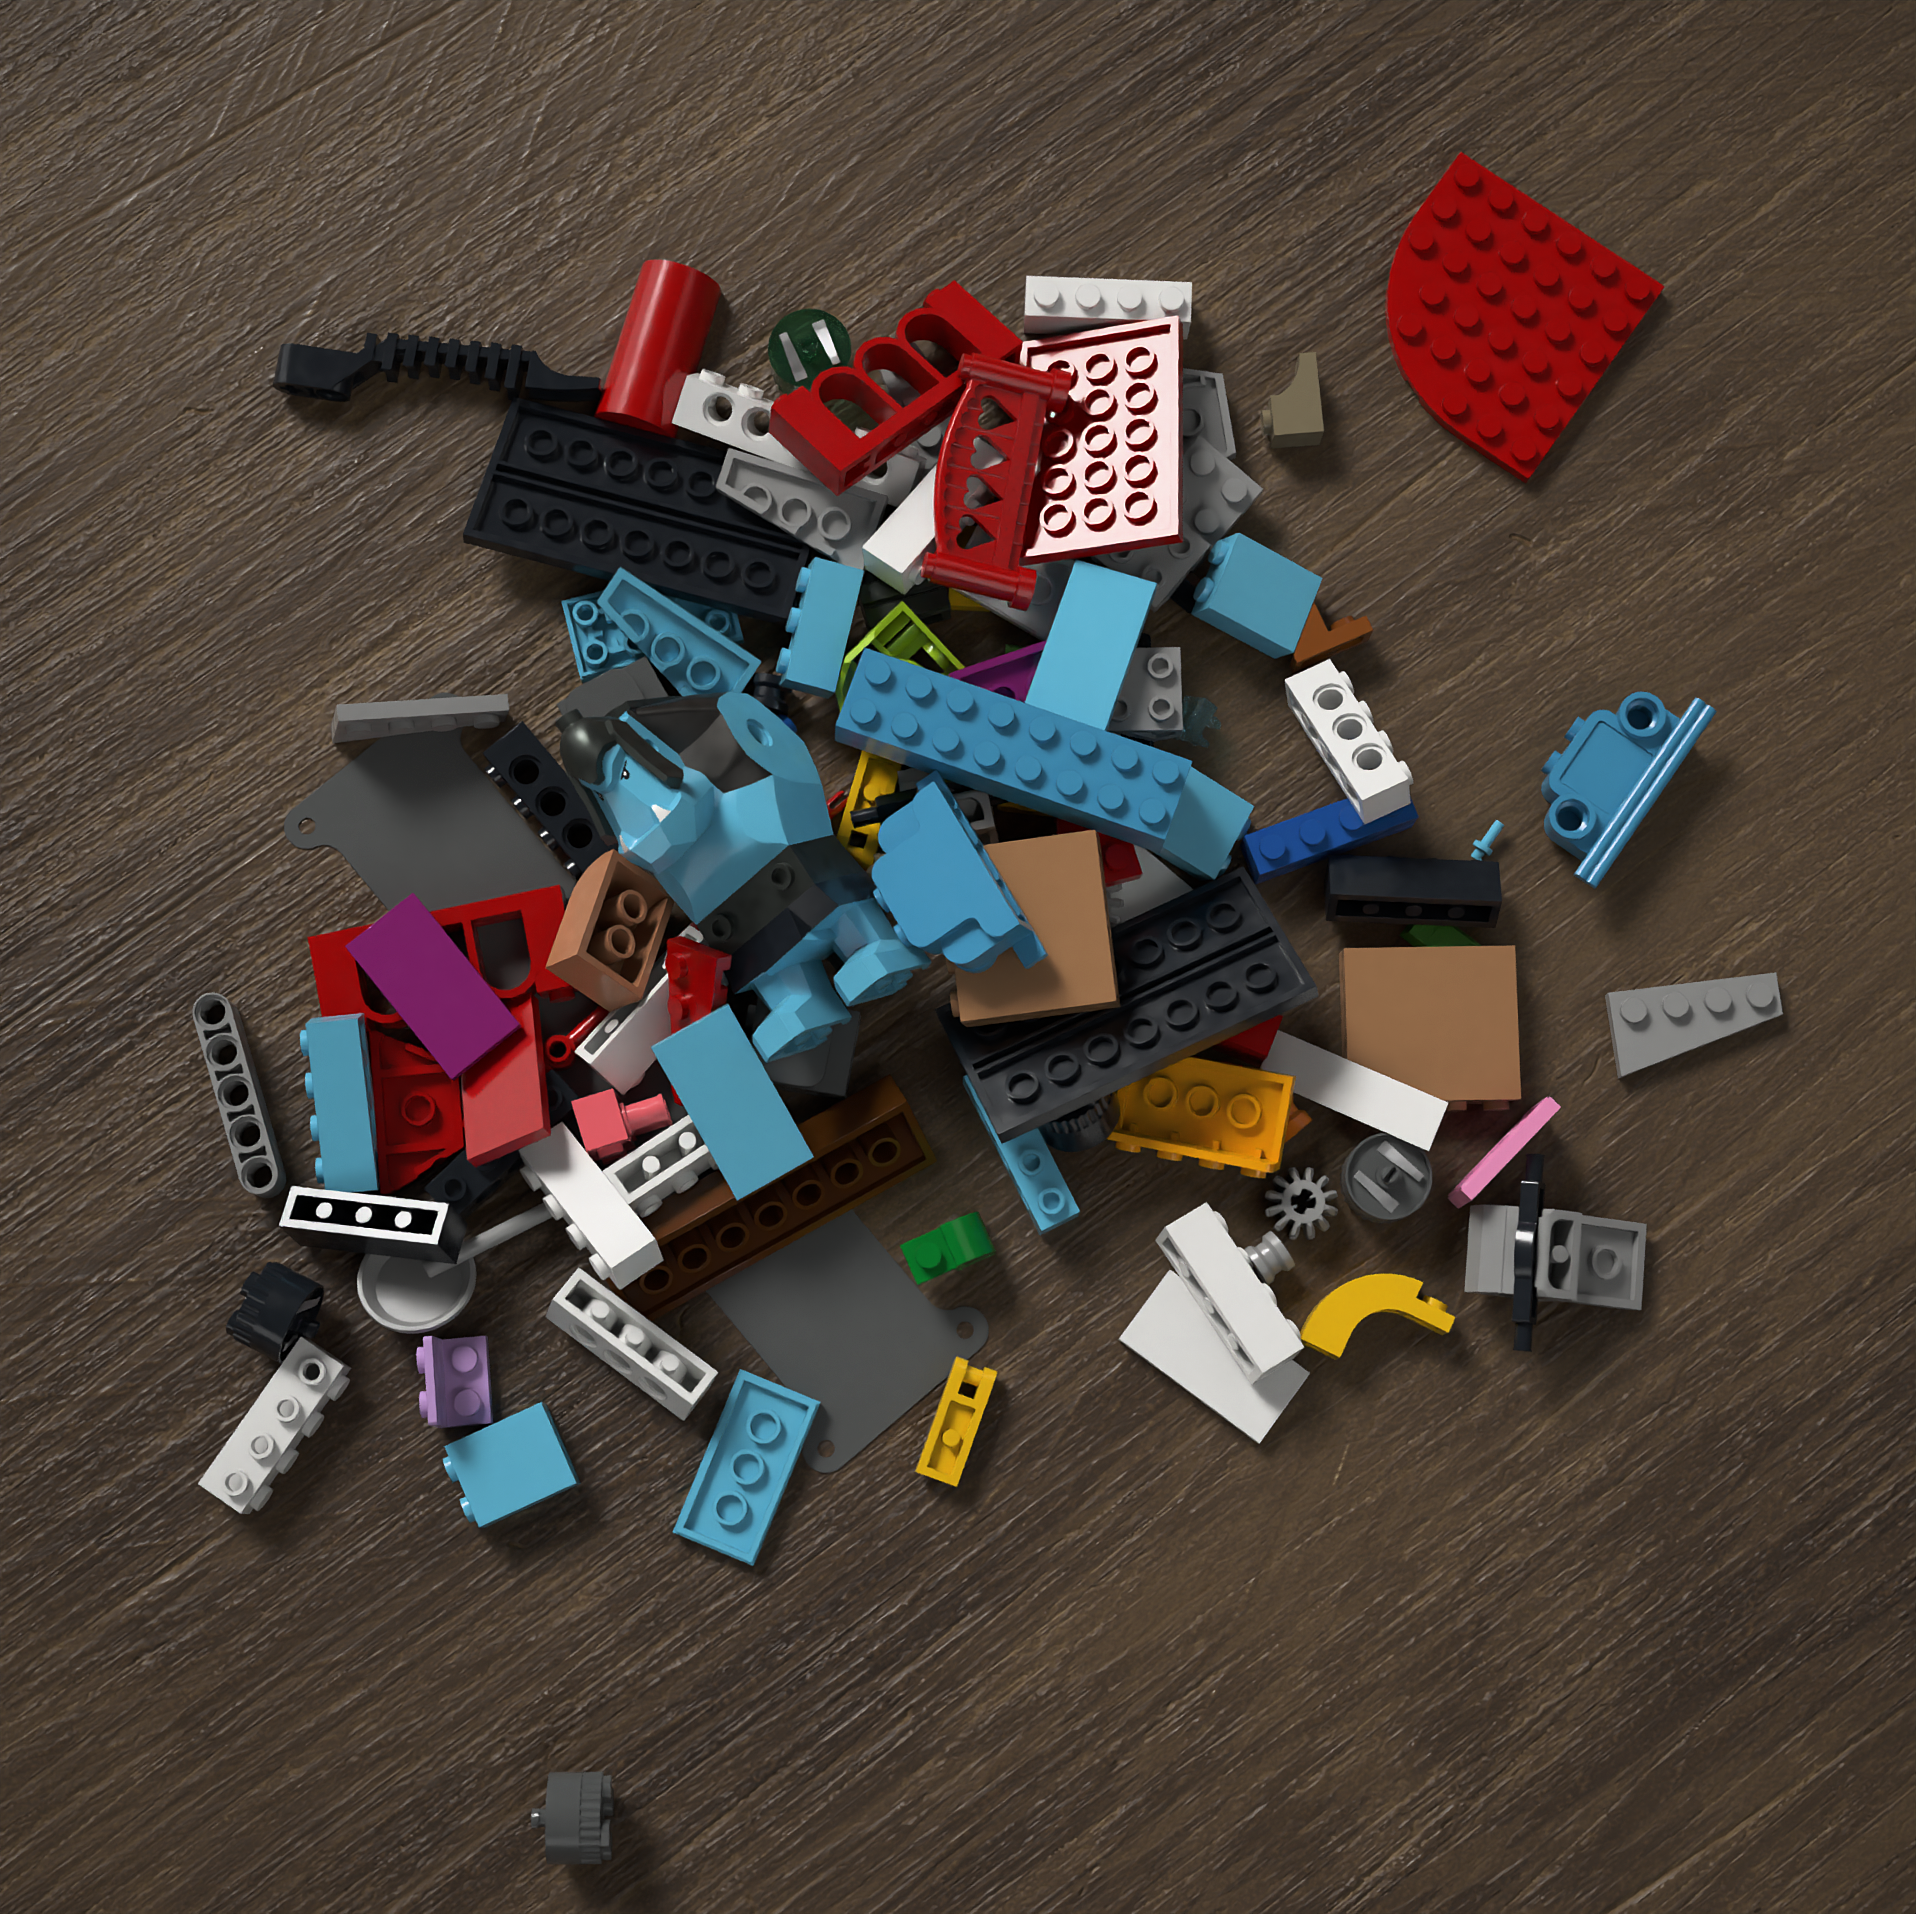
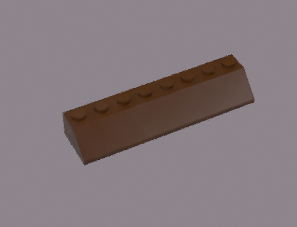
(710, 1236)

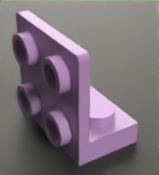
(455, 1381)

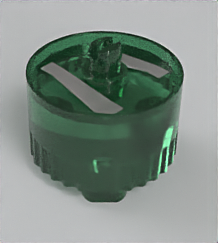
(805, 346)

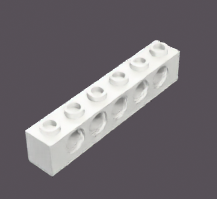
(698, 413)

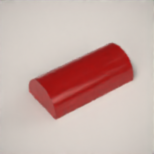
(658, 346)

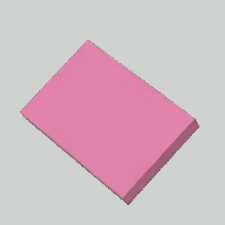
(1503, 1152)

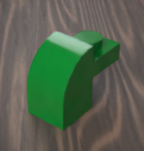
(948, 1248)

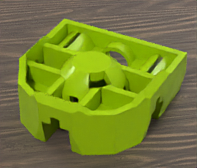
(901, 647)

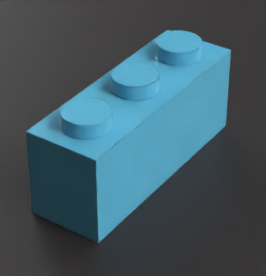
(819, 627)

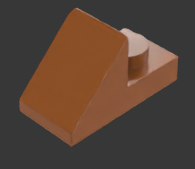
(1320, 644)

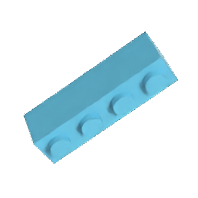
(343, 1102)

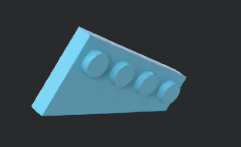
(676, 641)

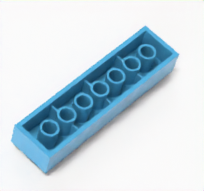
(1012, 750)

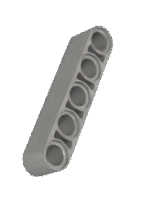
(224, 1081)

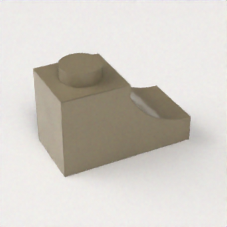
(1296, 414)

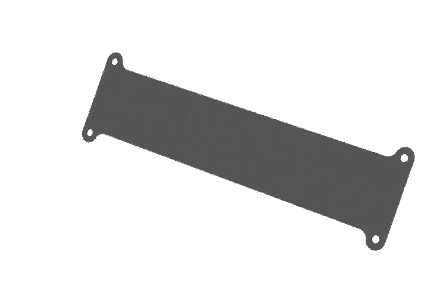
(820, 1312)

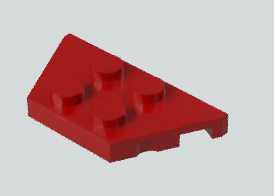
(414, 1112)

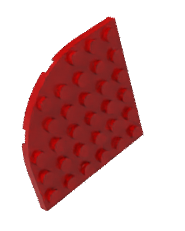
(1506, 315)

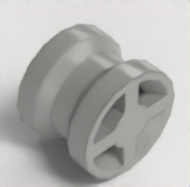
(1269, 1258)

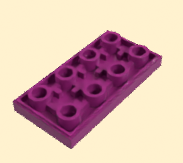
(433, 986)

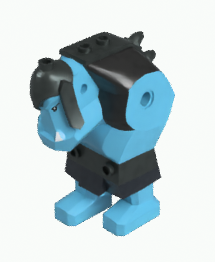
(742, 839)

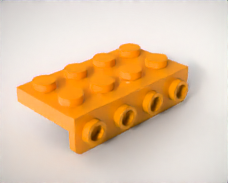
(1208, 1113)

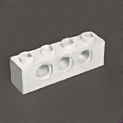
(1369, 791)
(631, 1344)

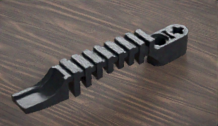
(335, 373)

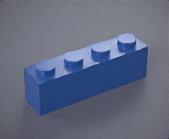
(1316, 836)

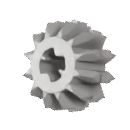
(1292, 1191)

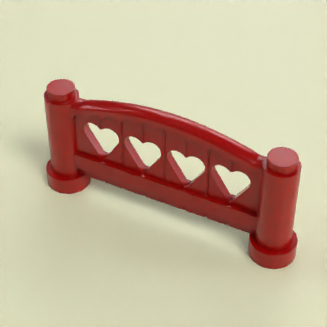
(1025, 397)

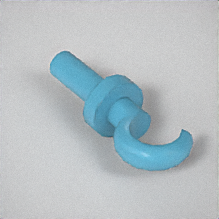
(1482, 846)

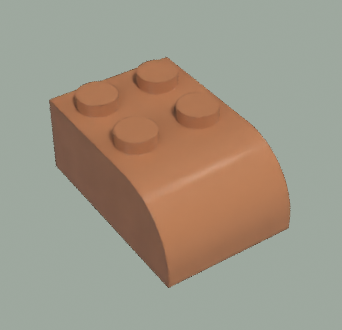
(611, 932)

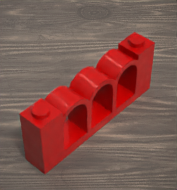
(836, 453)
(343, 982)

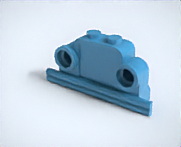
(1615, 776)
(947, 886)

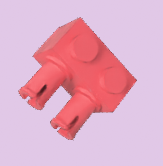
(612, 1128)

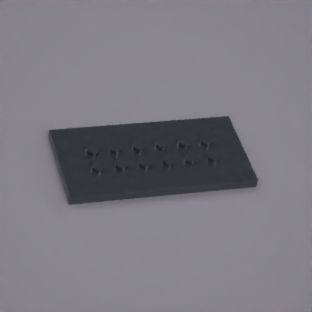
(630, 498)
(1184, 984)

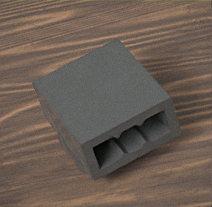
(613, 689)
(817, 1071)

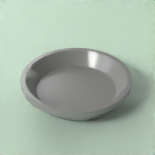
(406, 1300)

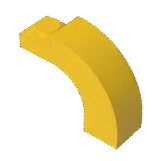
(1340, 1311)

